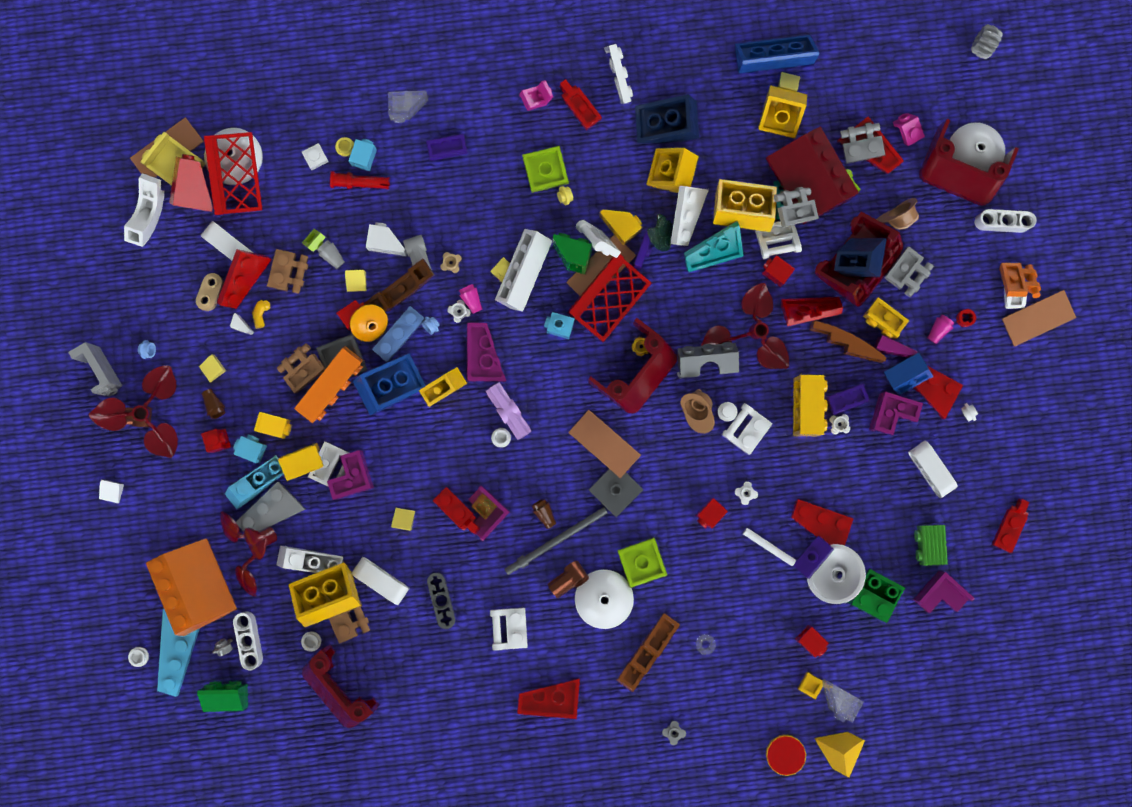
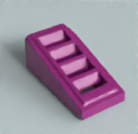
(889, 346)

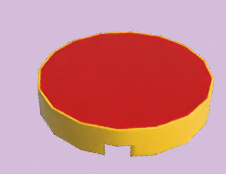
(785, 755)

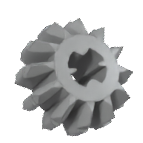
(986, 41)

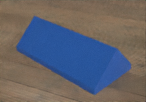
(776, 53)

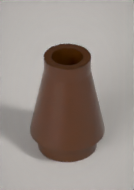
(213, 405)
(544, 513)

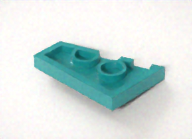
(716, 249)

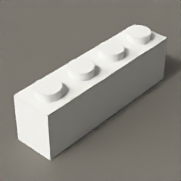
(523, 270)

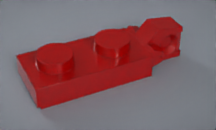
(580, 105)
(456, 510)
(1011, 526)

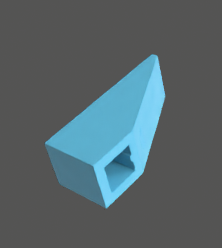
(254, 483)

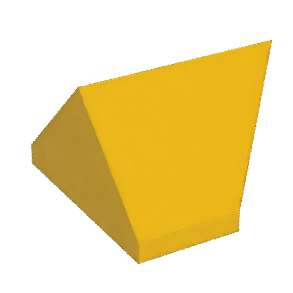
(841, 751)

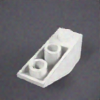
(306, 560)

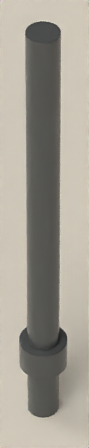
(523, 561)

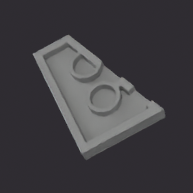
(270, 509)

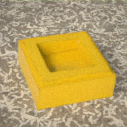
(810, 685)

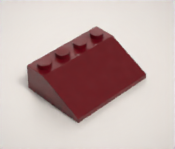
(813, 164)

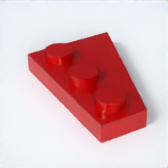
(885, 163)
(242, 275)
(809, 309)
(939, 392)
(822, 522)
(551, 701)

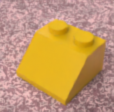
(783, 111)
(672, 169)

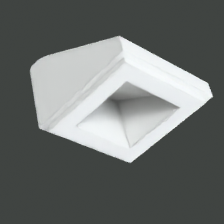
(1014, 302)
(239, 324)
(110, 491)

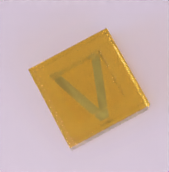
(484, 506)

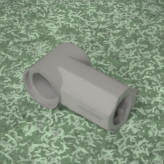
(416, 249)

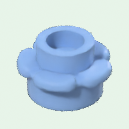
(430, 325)
(146, 349)

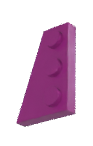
(482, 358)

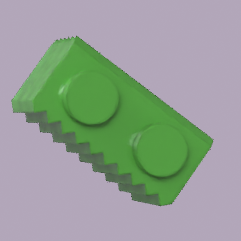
(931, 545)

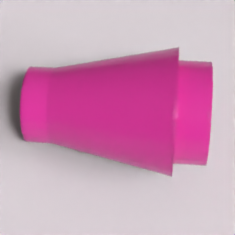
(471, 298)
(940, 328)

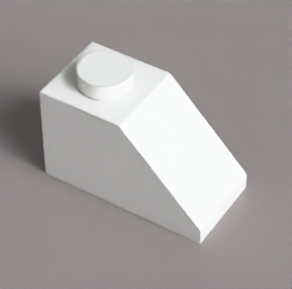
(383, 240)

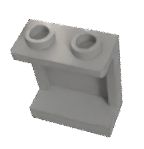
(105, 374)

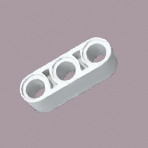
(1014, 220)
(222, 240)
(933, 469)
(380, 581)
(244, 649)

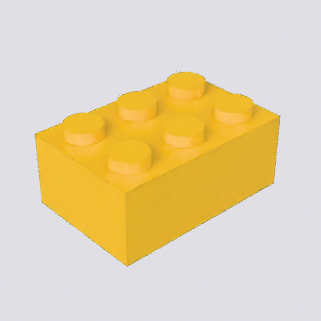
(746, 203)
(809, 405)
(324, 595)

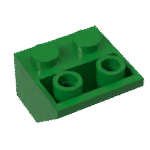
(572, 252)
(878, 596)
(223, 697)

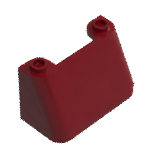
(859, 288)
(344, 710)

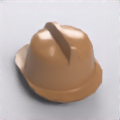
(902, 215)
(698, 411)

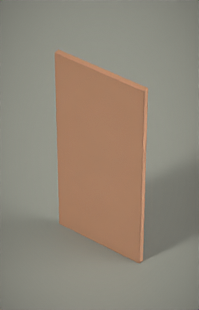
(181, 132)
(580, 282)
(1039, 318)
(604, 444)

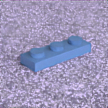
(398, 334)

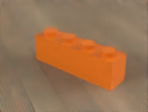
(329, 384)

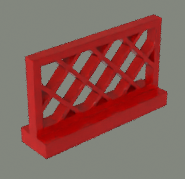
(215, 173)
(600, 283)

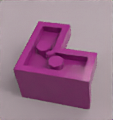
(891, 407)
(356, 478)
(488, 525)
(942, 588)

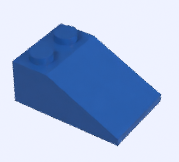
(389, 384)

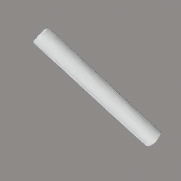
(770, 547)

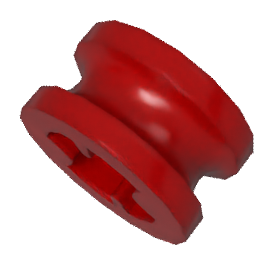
(964, 312)

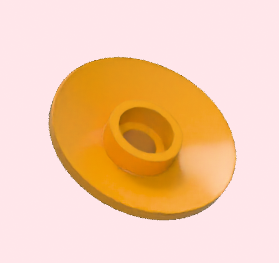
(363, 318)

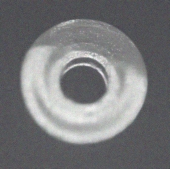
(712, 644)

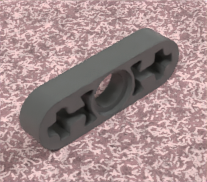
(439, 616)

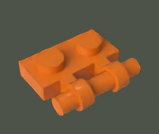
(1014, 280)

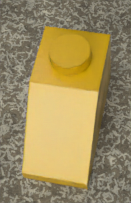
(622, 224)
(443, 386)
(273, 425)

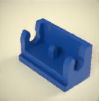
(908, 374)

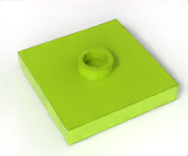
(545, 169)
(642, 562)

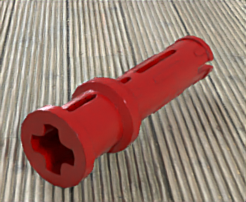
(349, 181)

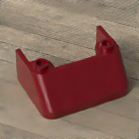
(960, 178)
(634, 396)

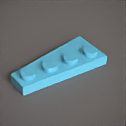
(174, 657)

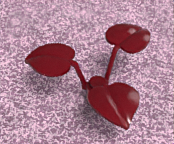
(758, 303)
(111, 412)
(257, 543)

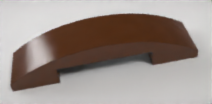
(402, 288)

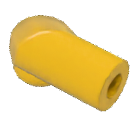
(258, 311)

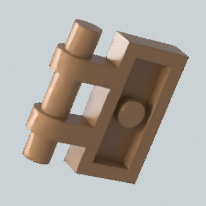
(282, 270)
(303, 373)
(345, 627)

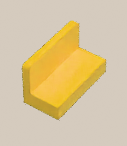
(301, 462)

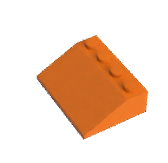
(191, 587)

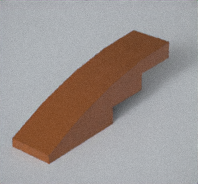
(853, 345)
(648, 652)

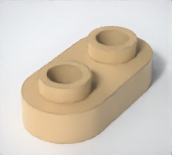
(210, 292)

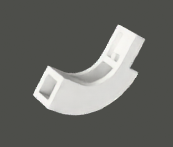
(147, 212)

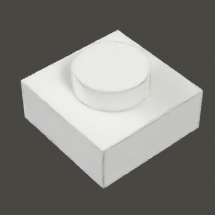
(315, 156)

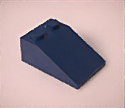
(667, 120)

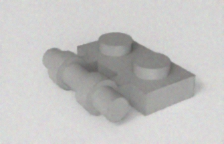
(862, 149)
(796, 213)
(904, 268)

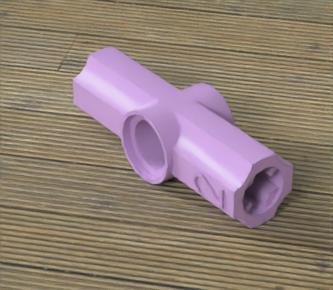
(508, 411)

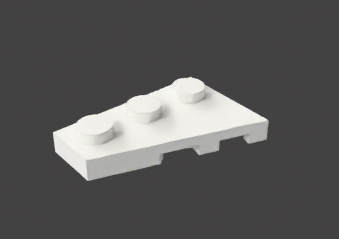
(624, 91)
(687, 212)

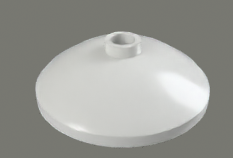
(966, 145)
(245, 162)
(825, 582)
(604, 584)

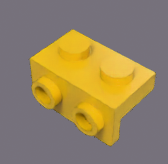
(885, 318)

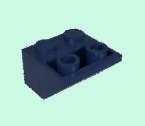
(861, 257)

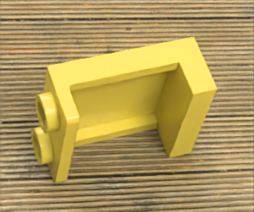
(163, 155)

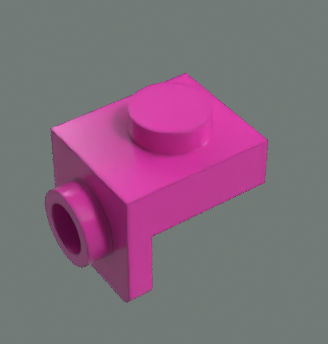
(536, 96)
(910, 128)

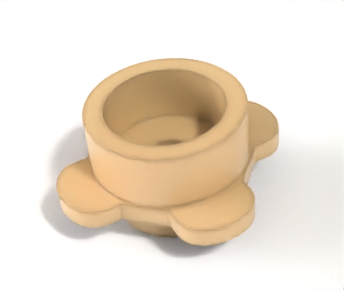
(447, 257)

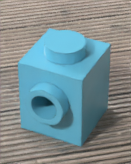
(362, 154)
(559, 325)
(249, 448)

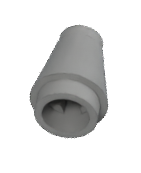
(330, 254)

